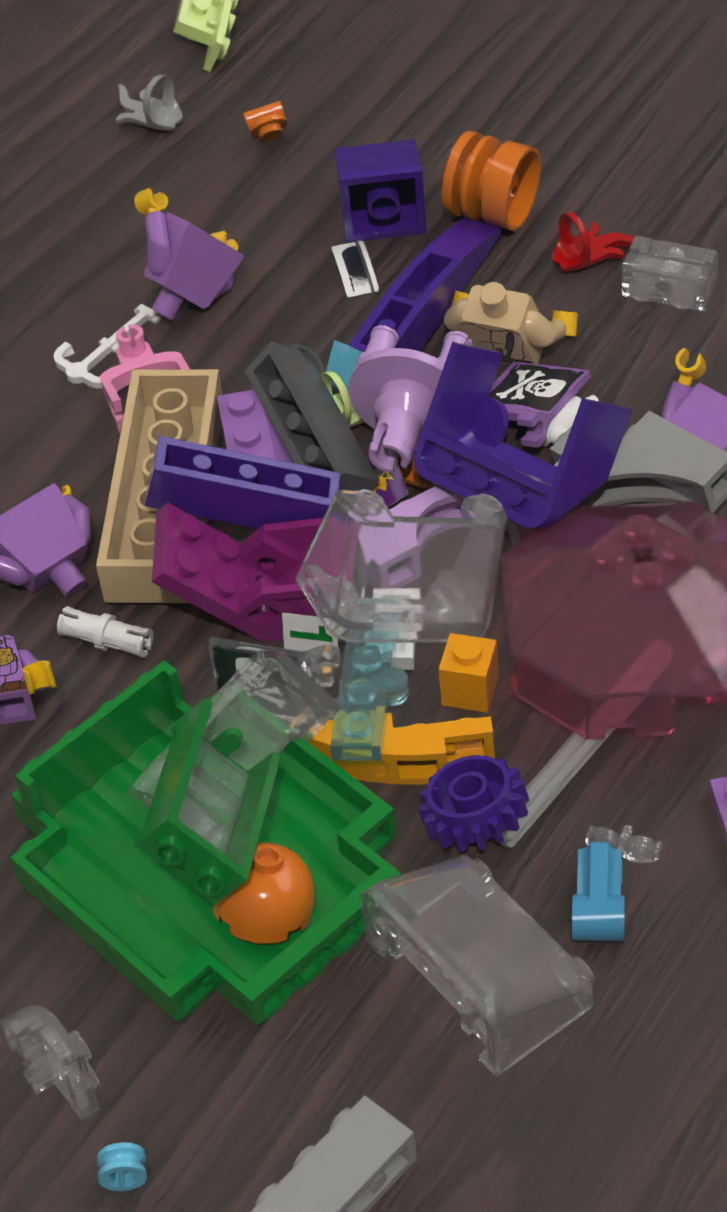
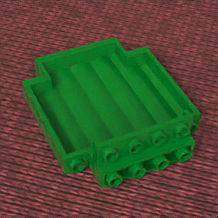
(147, 917)

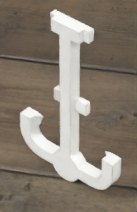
(79, 371)

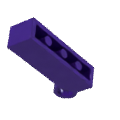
(236, 485)

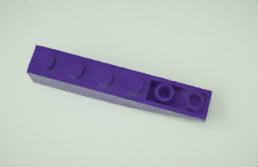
(428, 284)

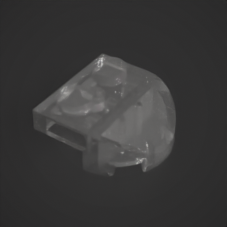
(53, 1057)

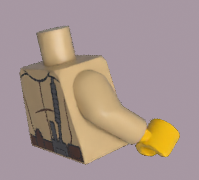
(507, 322)

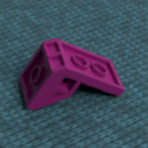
(231, 576)

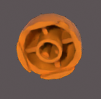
(273, 898)

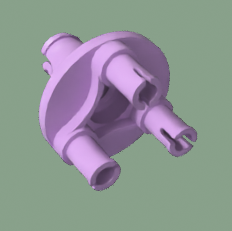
(394, 392)

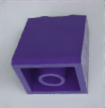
(381, 190)

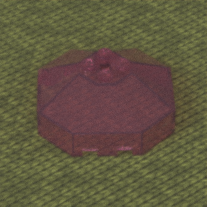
(612, 637)

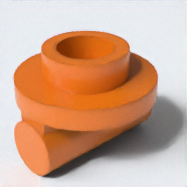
(266, 121)

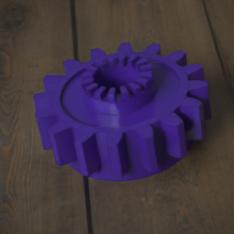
(473, 802)

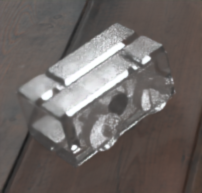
(669, 273)

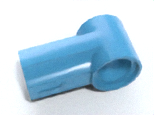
(598, 906)

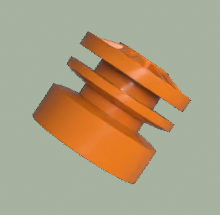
(491, 180)

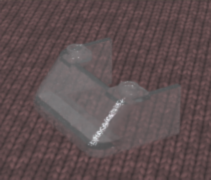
(268, 703)

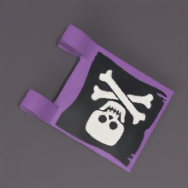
(536, 395)

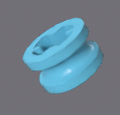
(121, 1166)

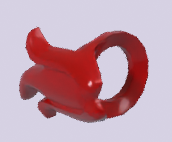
(588, 247)

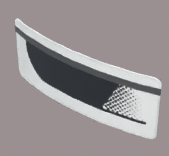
(355, 268)

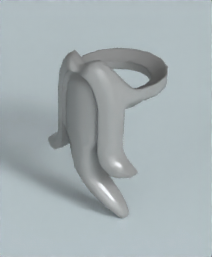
(151, 111)

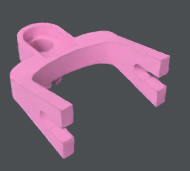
(133, 355)

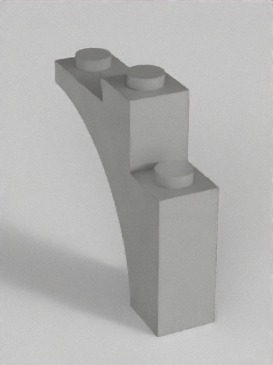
(654, 465)

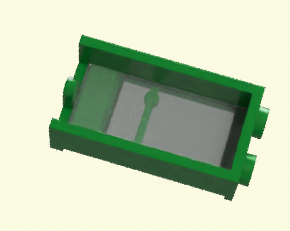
(207, 808)

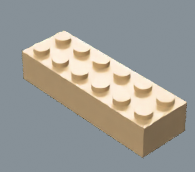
(158, 403)

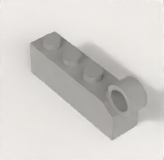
(347, 1167)

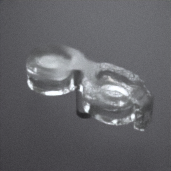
(633, 848)

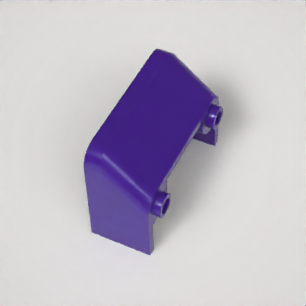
(466, 451)

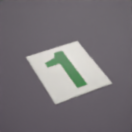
(305, 632)

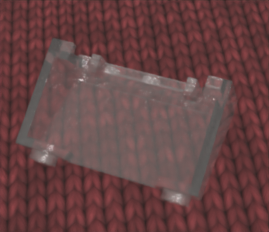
(402, 575)
(480, 955)

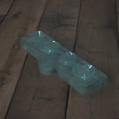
(365, 692)

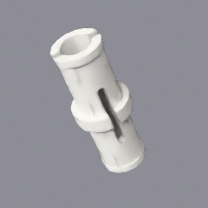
(105, 632)

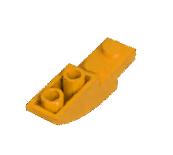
(415, 751)

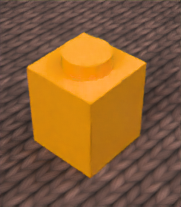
(468, 672)

